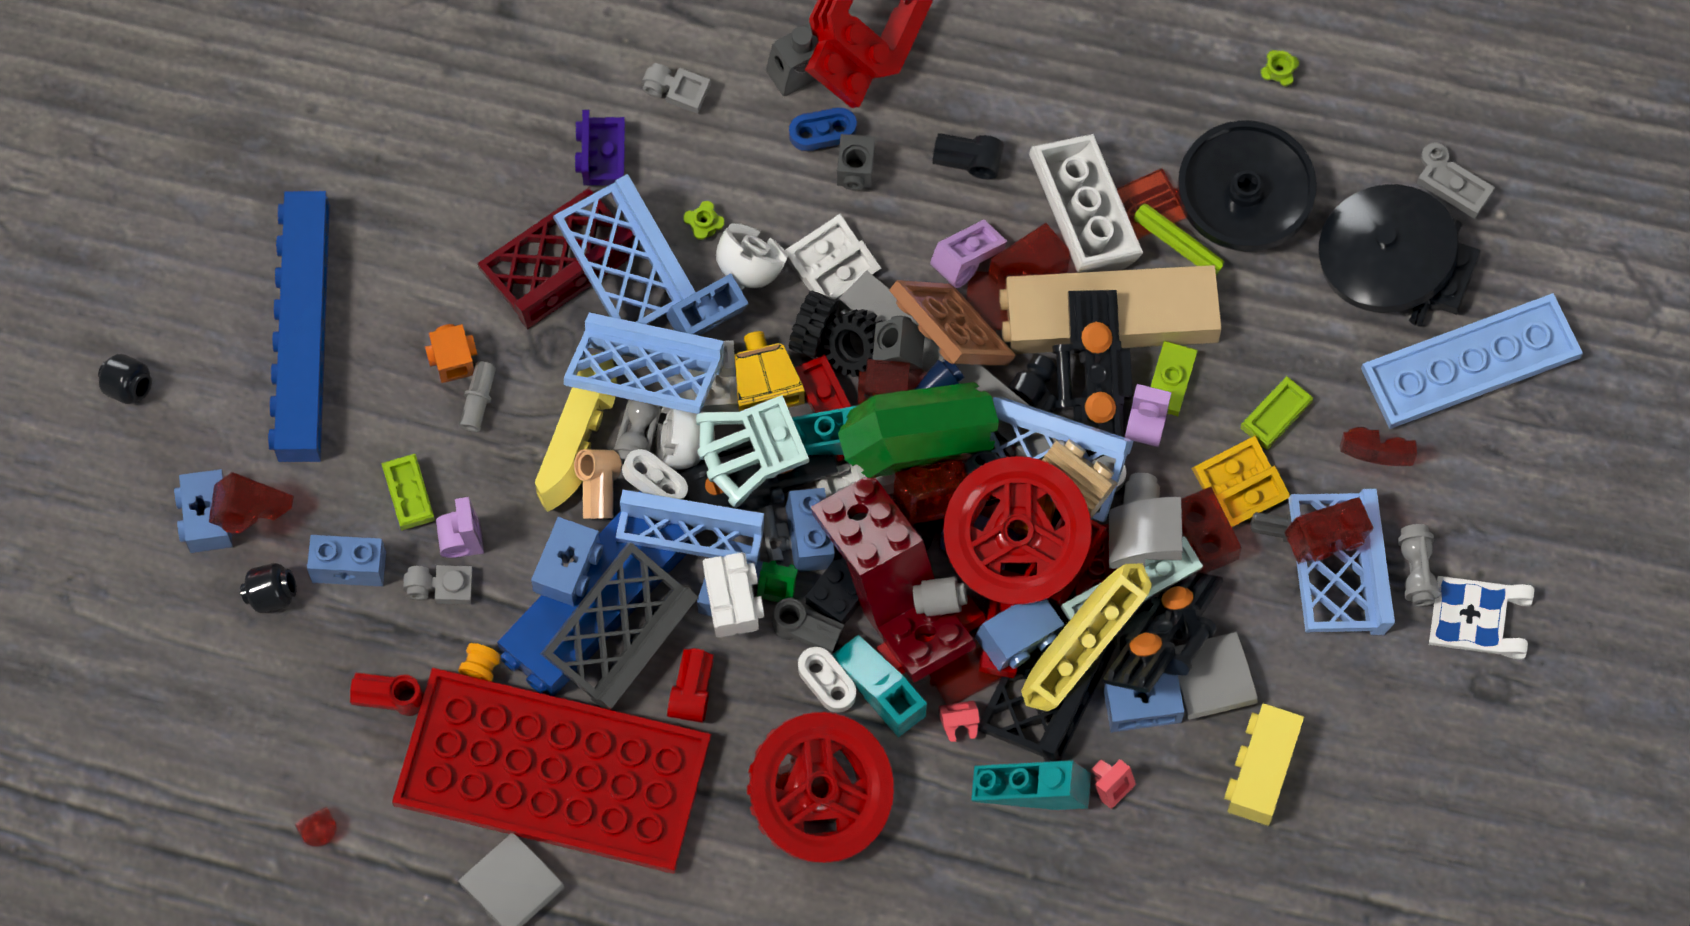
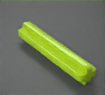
(1177, 238)

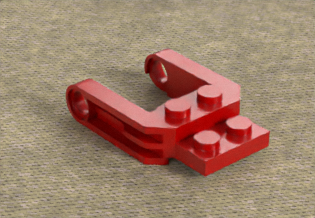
(853, 54)

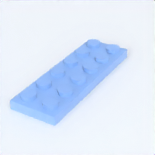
(1471, 361)

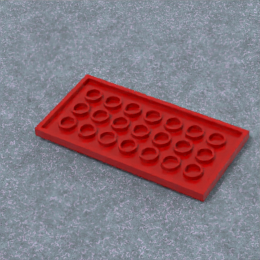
(552, 770)

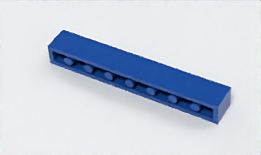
(301, 327)

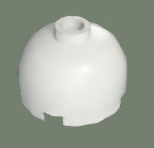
(748, 257)
(678, 439)

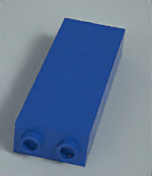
(538, 625)

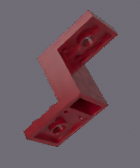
(885, 564)

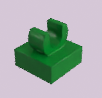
(776, 581)

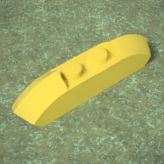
(579, 417)
(1085, 636)

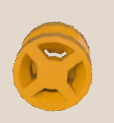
(480, 662)

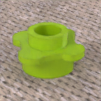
(1280, 58)
(707, 229)

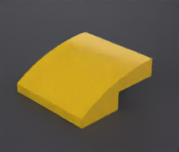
(1242, 480)

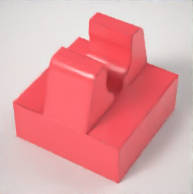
(959, 714)
(1113, 781)

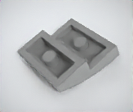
(1145, 531)
(1218, 678)
(511, 883)

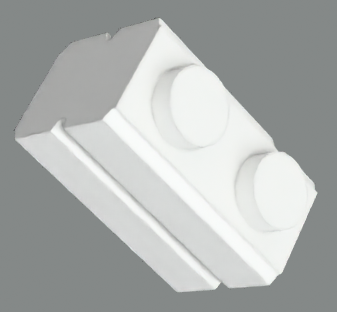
(731, 594)

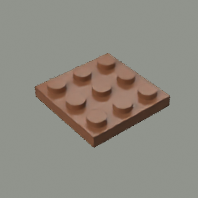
(951, 323)

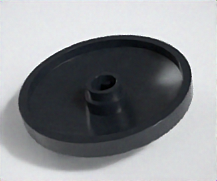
(1246, 185)
(1388, 248)

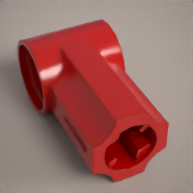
(384, 691)
(690, 695)

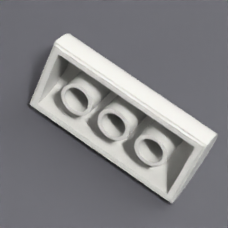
(1086, 204)

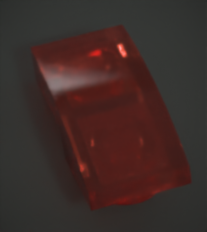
(1366, 446)

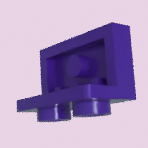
(602, 149)

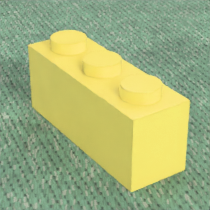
(1263, 763)

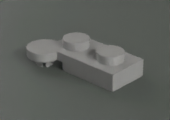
(1452, 181)

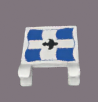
(1473, 616)

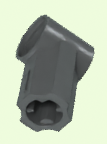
(809, 629)

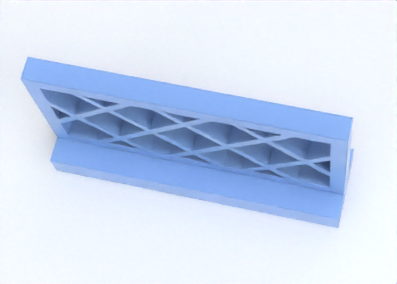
(646, 234)
(650, 346)
(1062, 429)
(1370, 568)

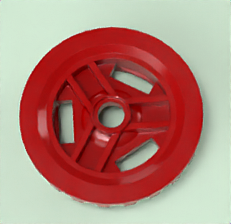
(1018, 486)
(858, 807)

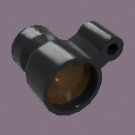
(1031, 384)

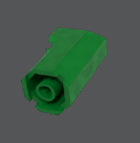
(918, 428)

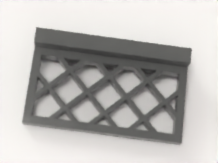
(644, 643)

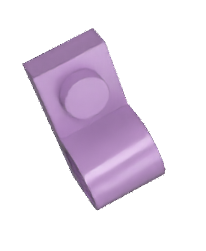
(962, 253)
(1148, 415)
(460, 531)

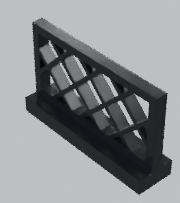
(1063, 718)

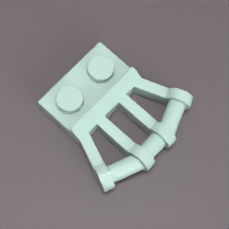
(771, 435)

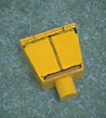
(765, 374)

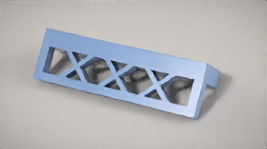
(689, 514)

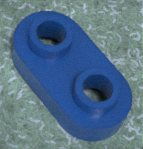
(821, 126)

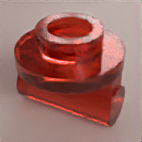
(317, 828)

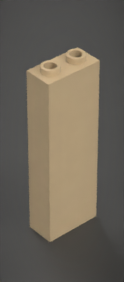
(1152, 307)

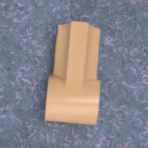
(597, 471)

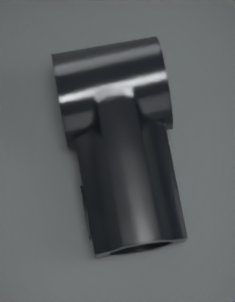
(977, 155)

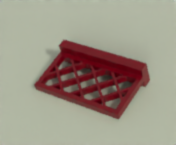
(569, 280)

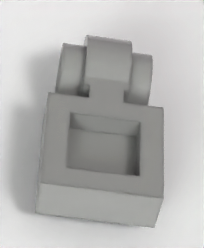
(684, 90)
(450, 585)

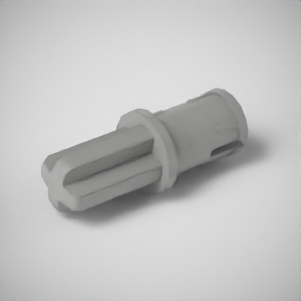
(477, 397)

